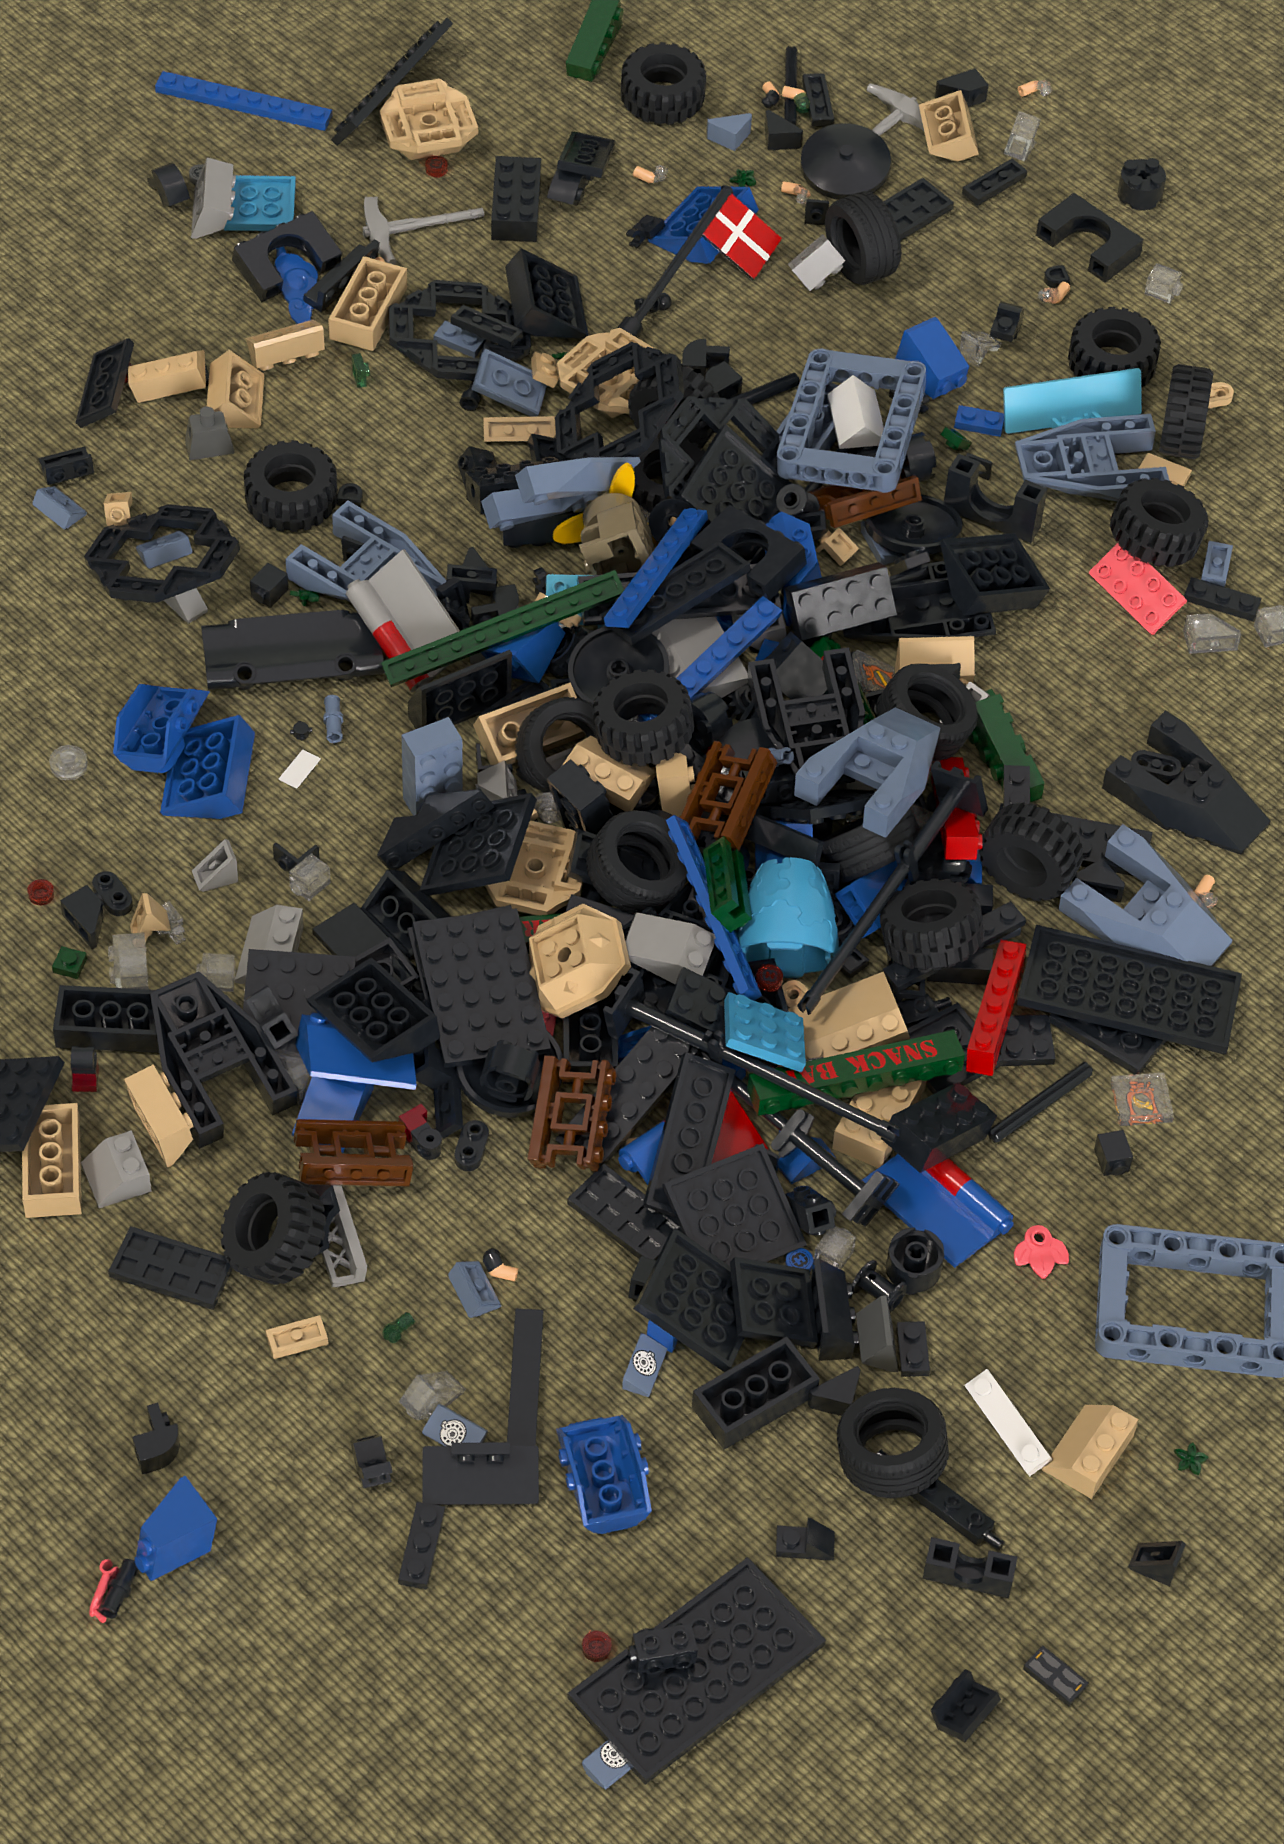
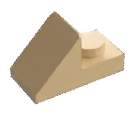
(149, 917)

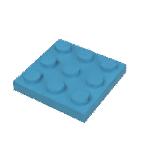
(262, 202)
(764, 1032)

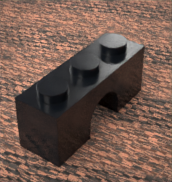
(987, 1575)

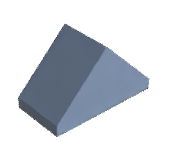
(729, 130)

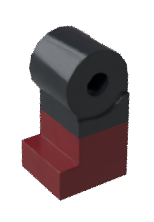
(84, 1069)
(419, 1133)

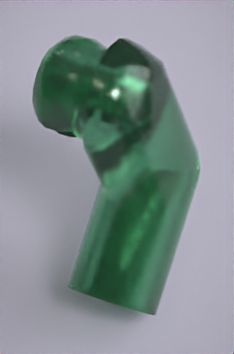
(393, 1330)

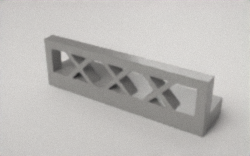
(350, 1243)

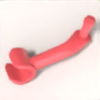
(107, 1576)

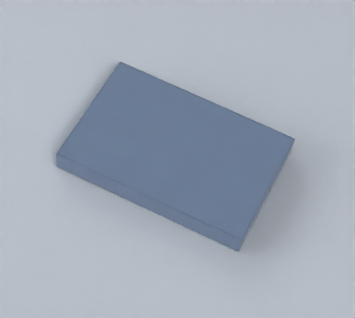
(509, 383)

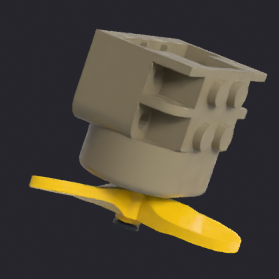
(611, 529)

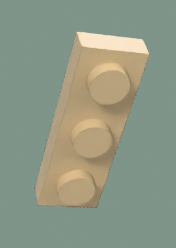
(517, 428)

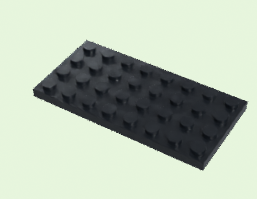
(1130, 989)
(745, 1645)

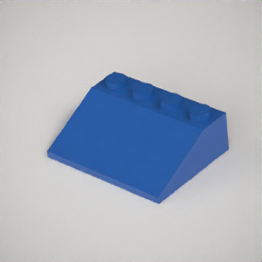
(687, 216)
(210, 771)
(334, 1057)

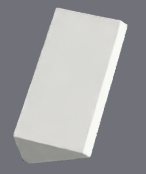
(855, 414)

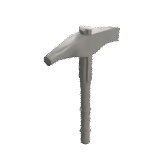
(900, 106)
(380, 229)

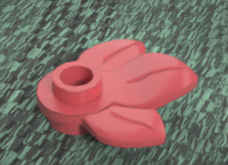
(1040, 1254)

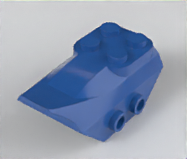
(801, 532)
(154, 725)
(605, 1473)

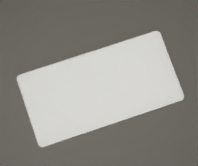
(299, 769)

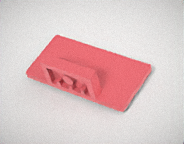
(1138, 588)

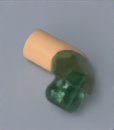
(799, 97)

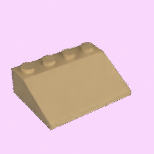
(853, 1019)

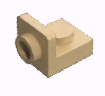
(117, 508)
(837, 545)

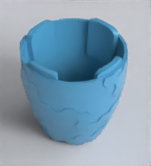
(790, 918)

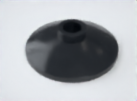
(661, 514)

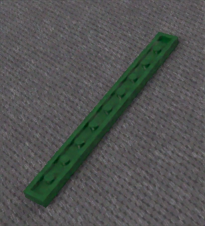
(502, 628)

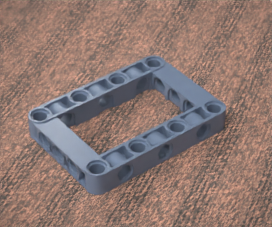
(875, 473)
(1197, 1254)

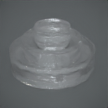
(68, 762)
(546, 807)

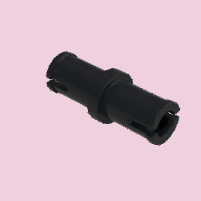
(119, 1588)

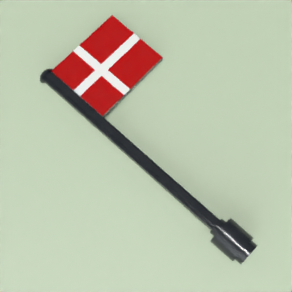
(733, 232)

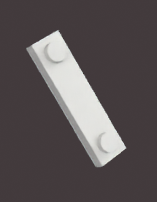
(1008, 1422)

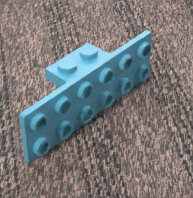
(1070, 399)

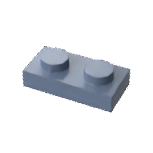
(459, 339)
(1217, 563)

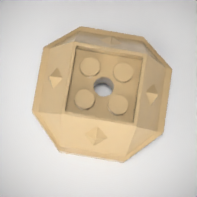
(427, 119)
(612, 393)
(540, 873)
(577, 959)

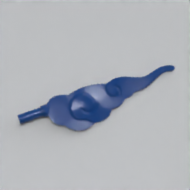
(297, 279)

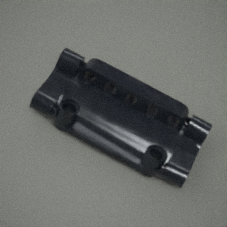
(289, 649)

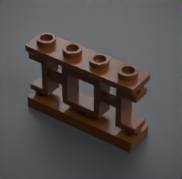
(850, 504)
(744, 799)
(551, 1107)
(352, 1168)

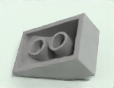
(668, 946)

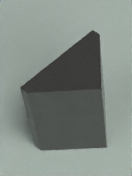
(877, 1335)

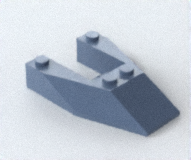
(1082, 459)
(552, 490)
(379, 546)
(887, 754)
(1160, 917)

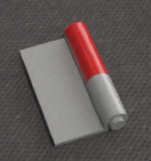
(401, 611)

